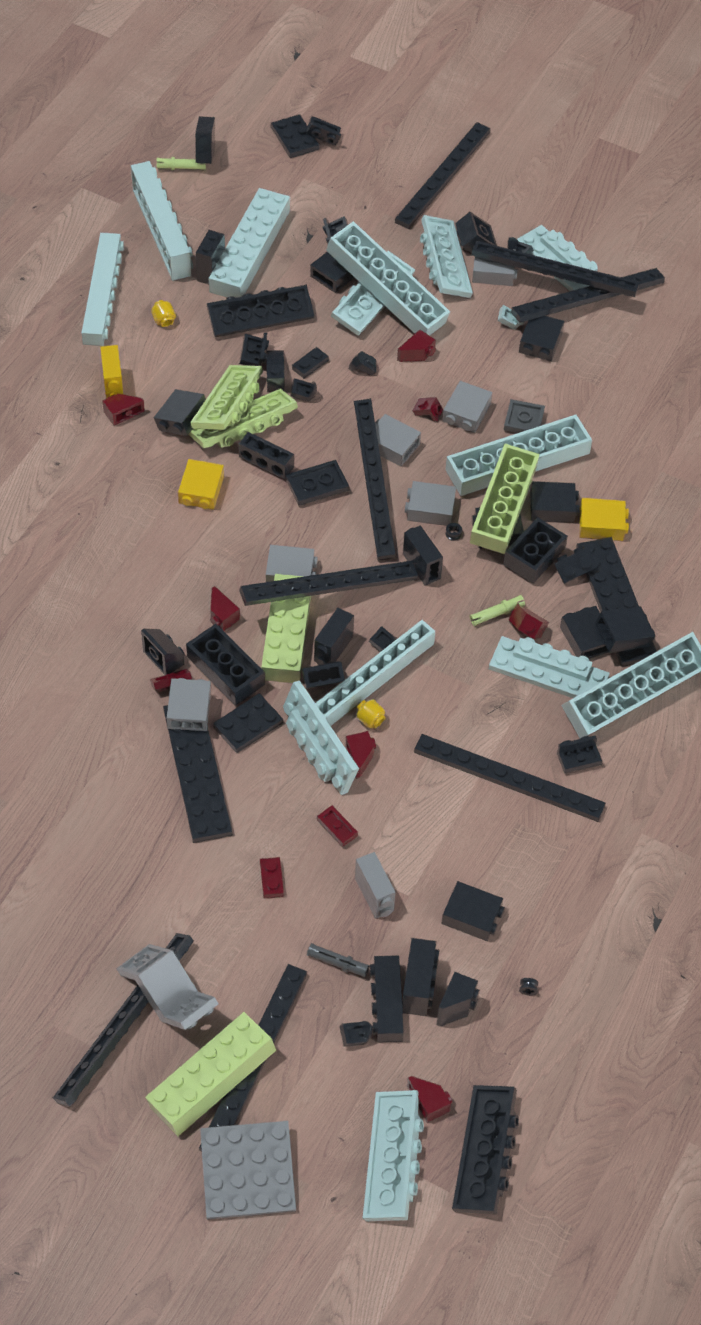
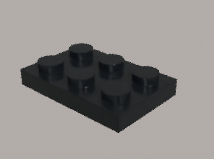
(293, 136)
(317, 482)
(248, 723)

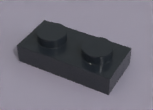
(310, 362)

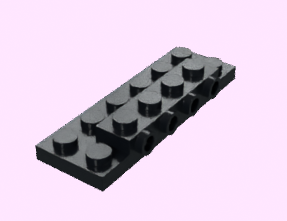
(260, 310)
(486, 1150)

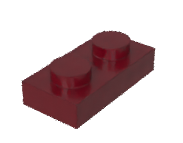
(163, 682)
(337, 825)
(271, 877)

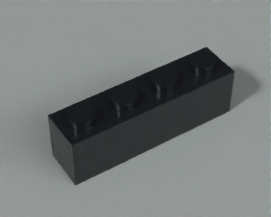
(387, 999)

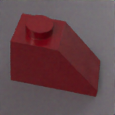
(417, 348)
(122, 407)
(223, 610)
(528, 622)
(361, 749)
(432, 1098)

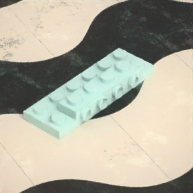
(555, 247)
(445, 257)
(361, 305)
(546, 666)
(318, 739)
(393, 1156)

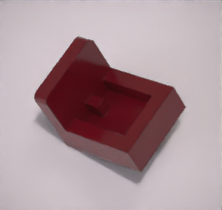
(428, 406)

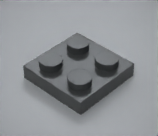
(523, 416)

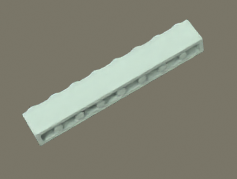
(102, 289)
(376, 672)

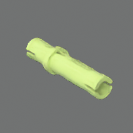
(179, 163)
(504, 607)

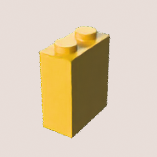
(111, 370)
(201, 484)
(603, 519)

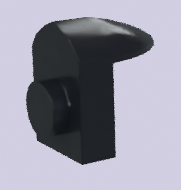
(514, 244)
(364, 362)
(303, 390)
(382, 639)
(356, 1033)

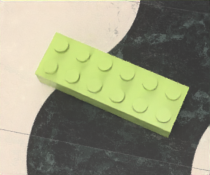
(504, 498)
(285, 637)
(210, 1073)

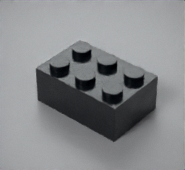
(535, 550)
(420, 977)

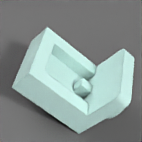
(506, 318)

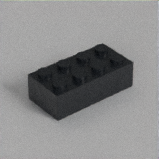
(225, 664)

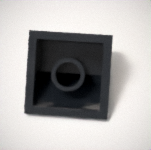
(472, 229)
(162, 650)
(458, 999)

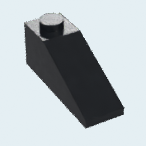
(275, 370)

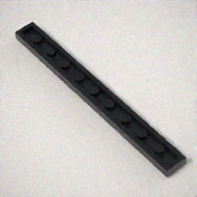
(442, 175)
(555, 269)
(580, 297)
(374, 479)
(327, 583)
(510, 777)
(271, 1023)
(112, 1034)

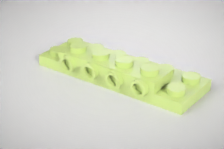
(228, 398)
(260, 414)

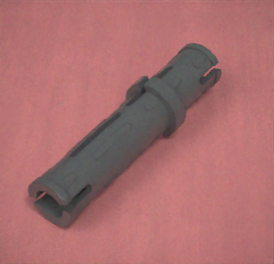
(346, 963)

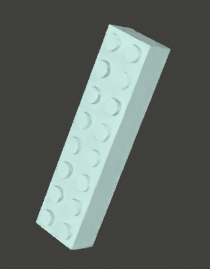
(161, 220)
(249, 244)
(387, 280)
(554, 442)
(634, 686)

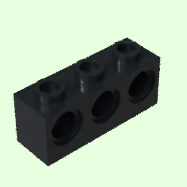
(266, 455)

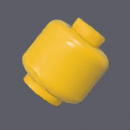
(163, 313)
(370, 713)

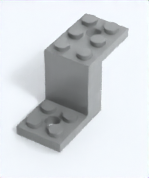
(167, 987)

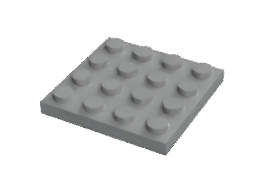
(247, 1170)

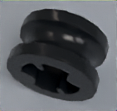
(452, 527)
(528, 986)

